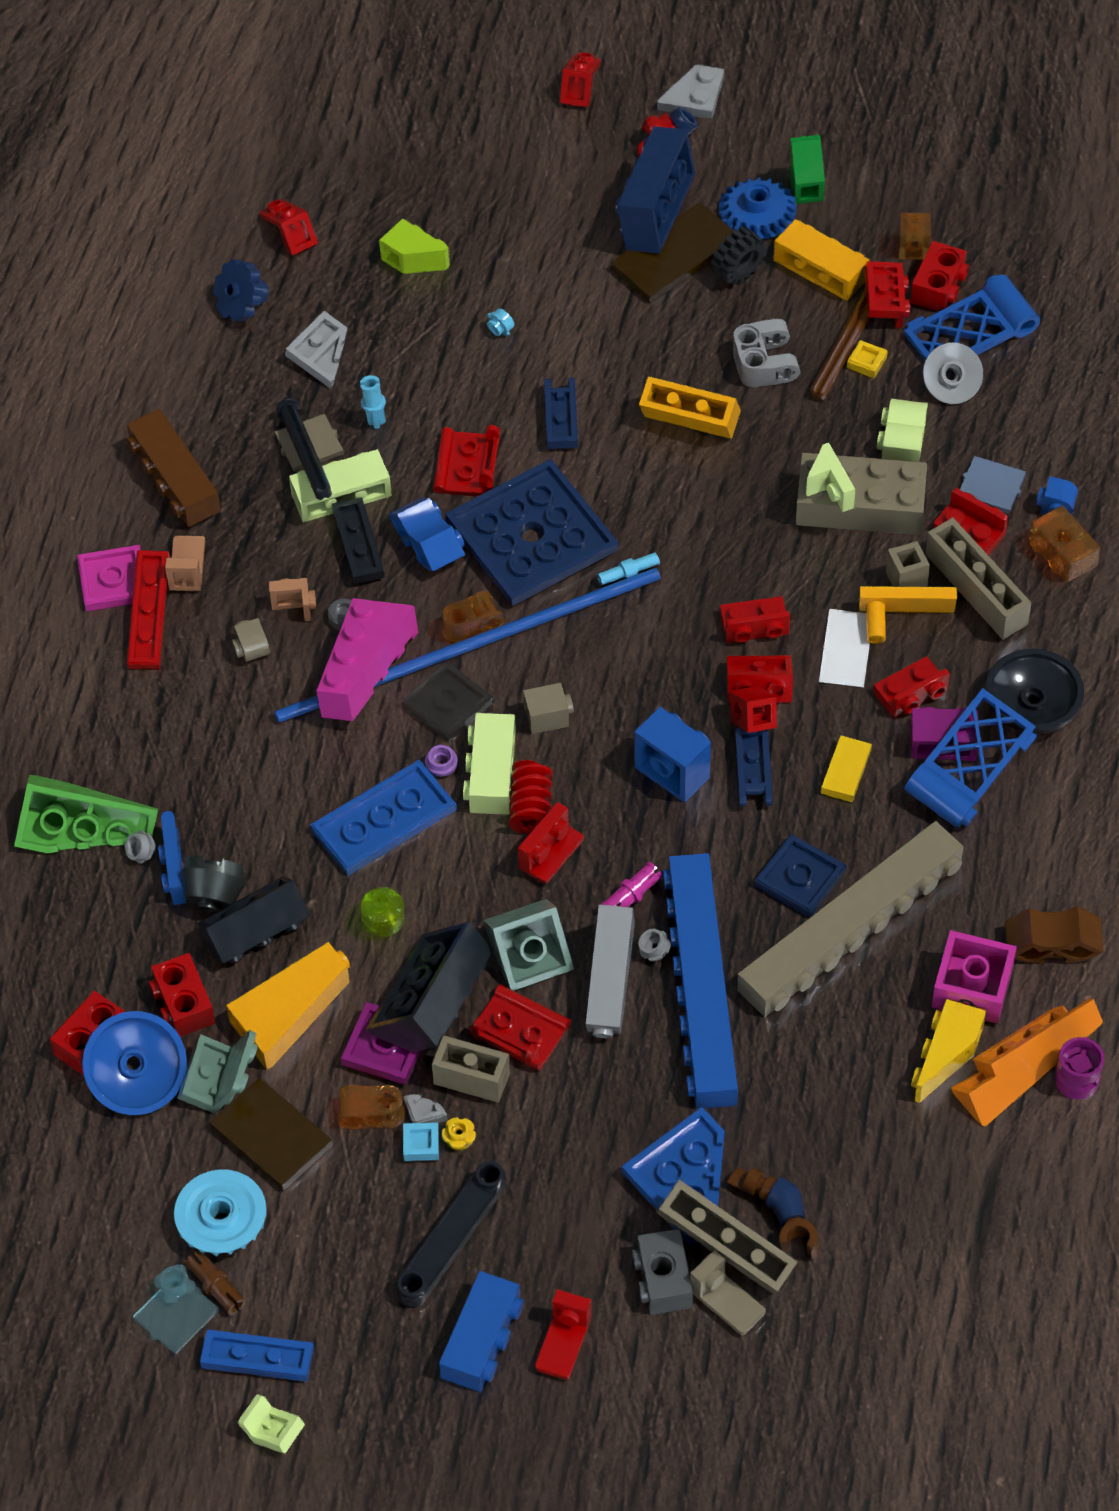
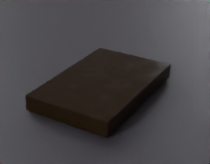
(271, 1134)

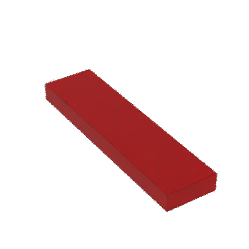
(148, 610)

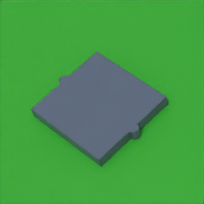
(993, 483)

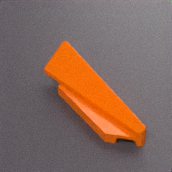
(1022, 1059)

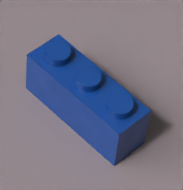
(481, 1332)

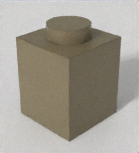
(907, 566)
(547, 708)

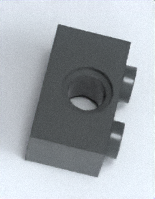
(665, 1252)

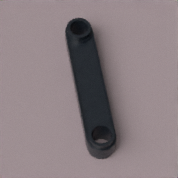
(451, 1234)

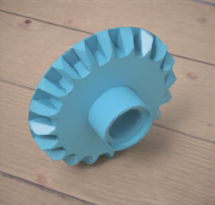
(216, 1194)

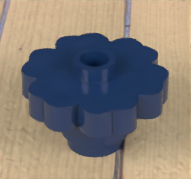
(239, 290)

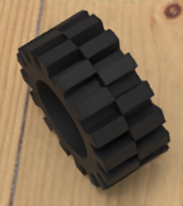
(739, 255)

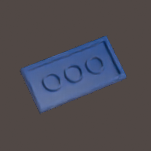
(383, 817)

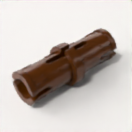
(215, 1282)

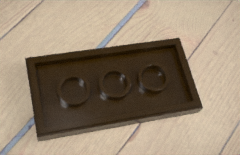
(685, 252)

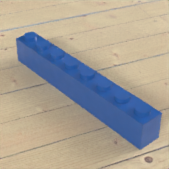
(702, 982)

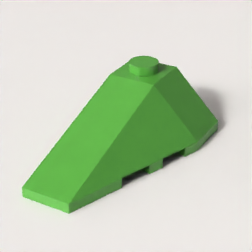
(72, 816)

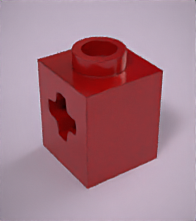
(748, 709)

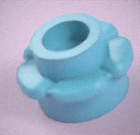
(500, 322)

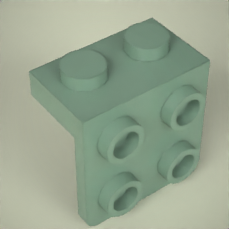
(217, 1071)

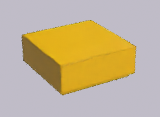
(867, 359)

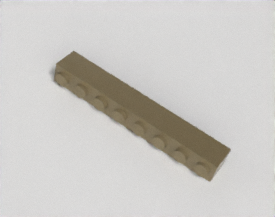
(850, 919)

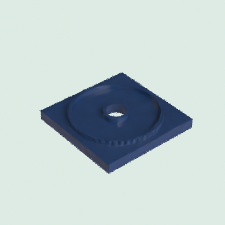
(532, 501)

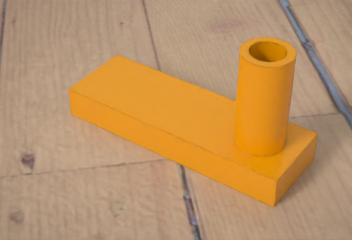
(878, 600)

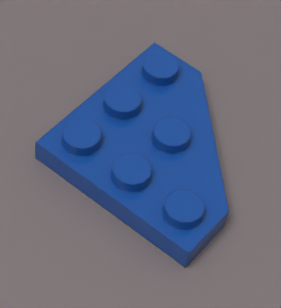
(685, 1153)

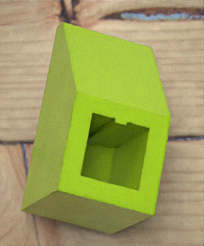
(413, 250)

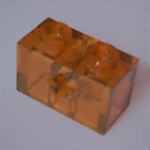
(1064, 544)

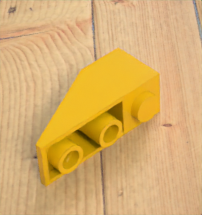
(953, 1044)

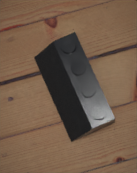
(431, 988)

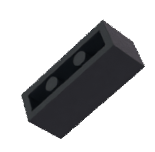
(254, 920)

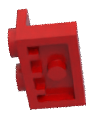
(887, 291)
(982, 522)
(755, 619)
(768, 672)
(912, 687)
(549, 845)

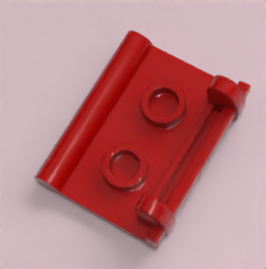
(466, 462)
(519, 1027)

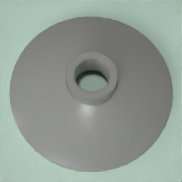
(963, 363)

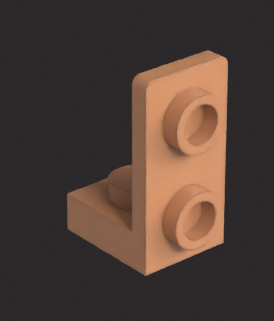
(186, 565)

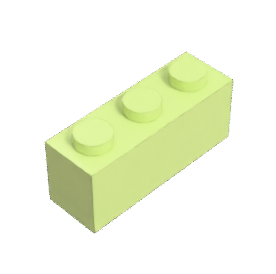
(349, 479)
(490, 763)

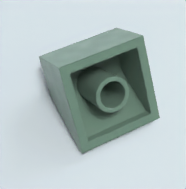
(529, 944)

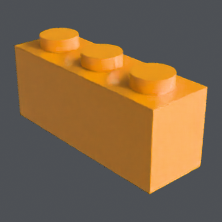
(820, 259)
(689, 407)

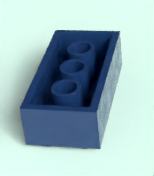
(656, 189)

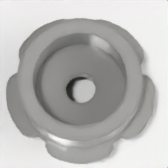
(140, 846)
(649, 940)

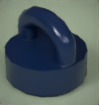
(684, 119)

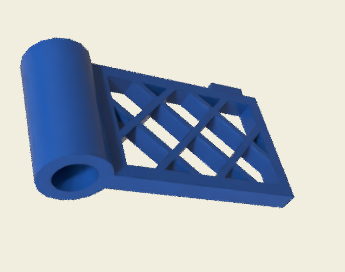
(1000, 300)
(944, 792)

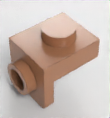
(292, 594)

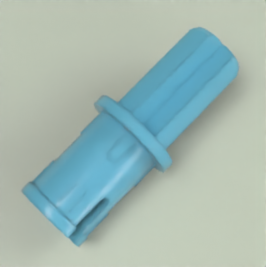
(373, 401)

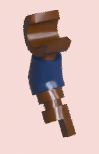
(786, 1203)

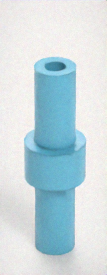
(628, 568)

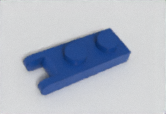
(171, 857)

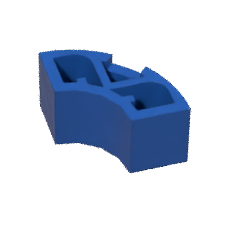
(428, 533)

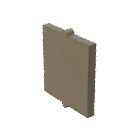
(322, 437)

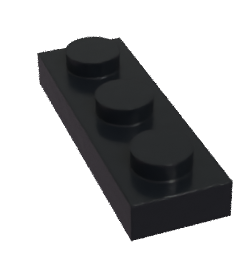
(358, 540)

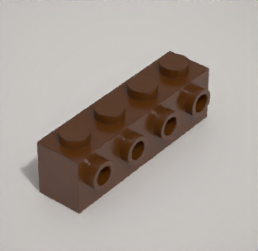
(173, 468)

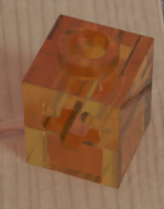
(914, 228)

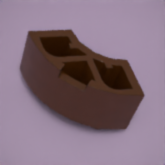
(1051, 935)

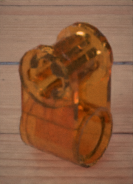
(471, 617)
(367, 1107)

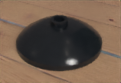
(1037, 678)

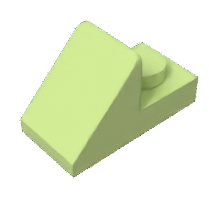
(830, 475)

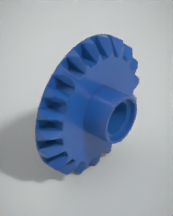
(759, 206)

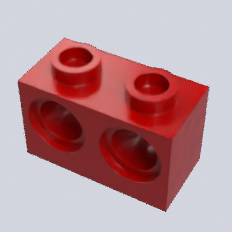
(939, 277)
(186, 994)
(80, 1027)

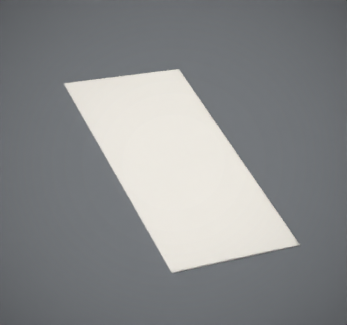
(845, 649)

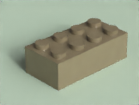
(886, 496)

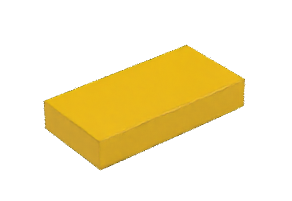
(846, 768)

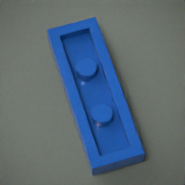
(257, 1355)

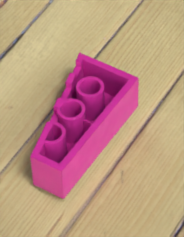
(363, 651)

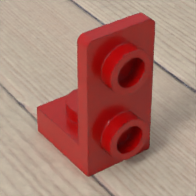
(578, 79)
(292, 223)
(565, 1334)

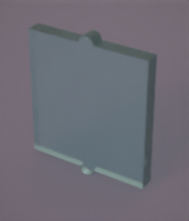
(177, 1322)

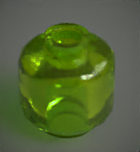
(382, 912)

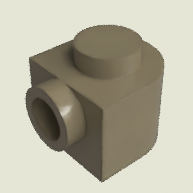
(250, 640)

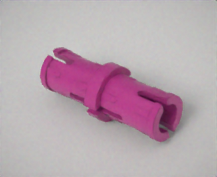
(632, 889)

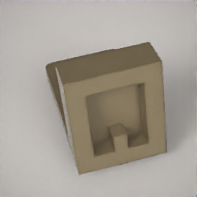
(724, 1295)

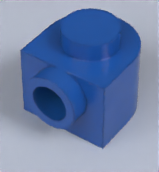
(1057, 493)

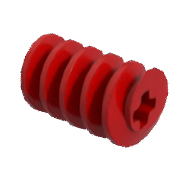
(529, 795)

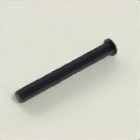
(288, 411)

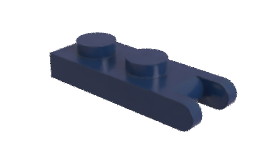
(561, 415)
(753, 765)

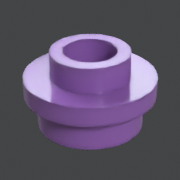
(441, 753)

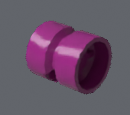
(1079, 1068)

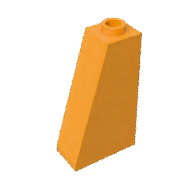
(289, 1002)

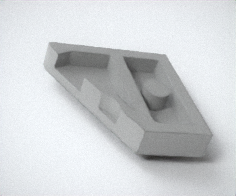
(695, 92)
(319, 348)

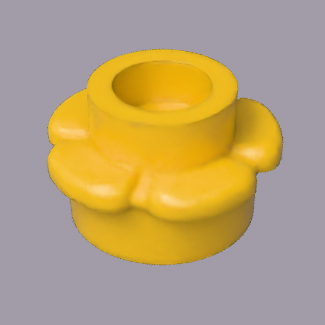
(461, 1141)

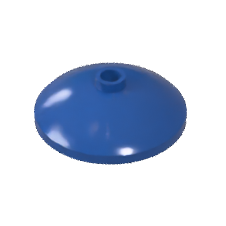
(160, 1058)

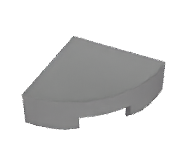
(424, 1110)

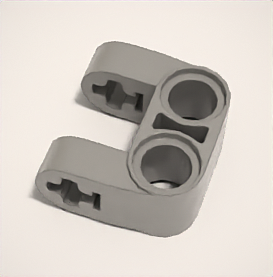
(751, 358)

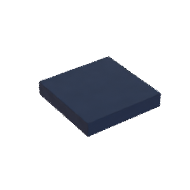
(800, 876)

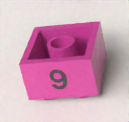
(974, 974)

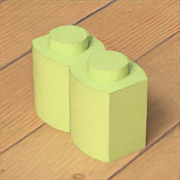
(903, 431)

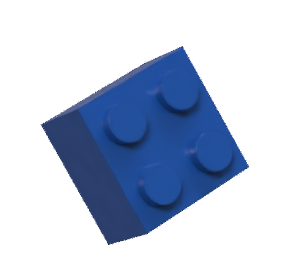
(672, 754)

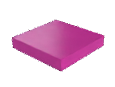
(108, 577)

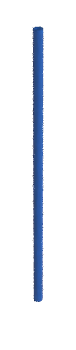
(490, 636)

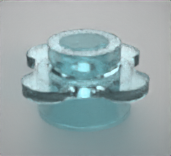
(174, 1274)

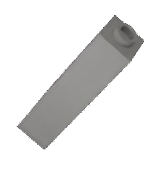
(610, 970)

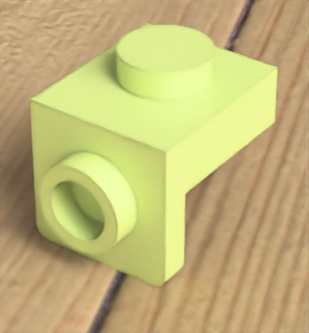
(270, 1425)

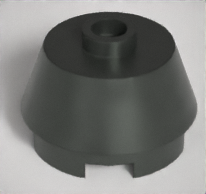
(212, 882)

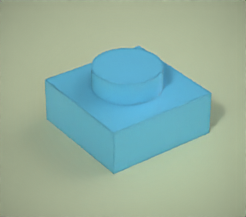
(420, 1141)

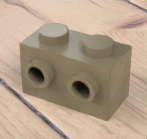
(471, 1068)

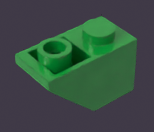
(806, 169)

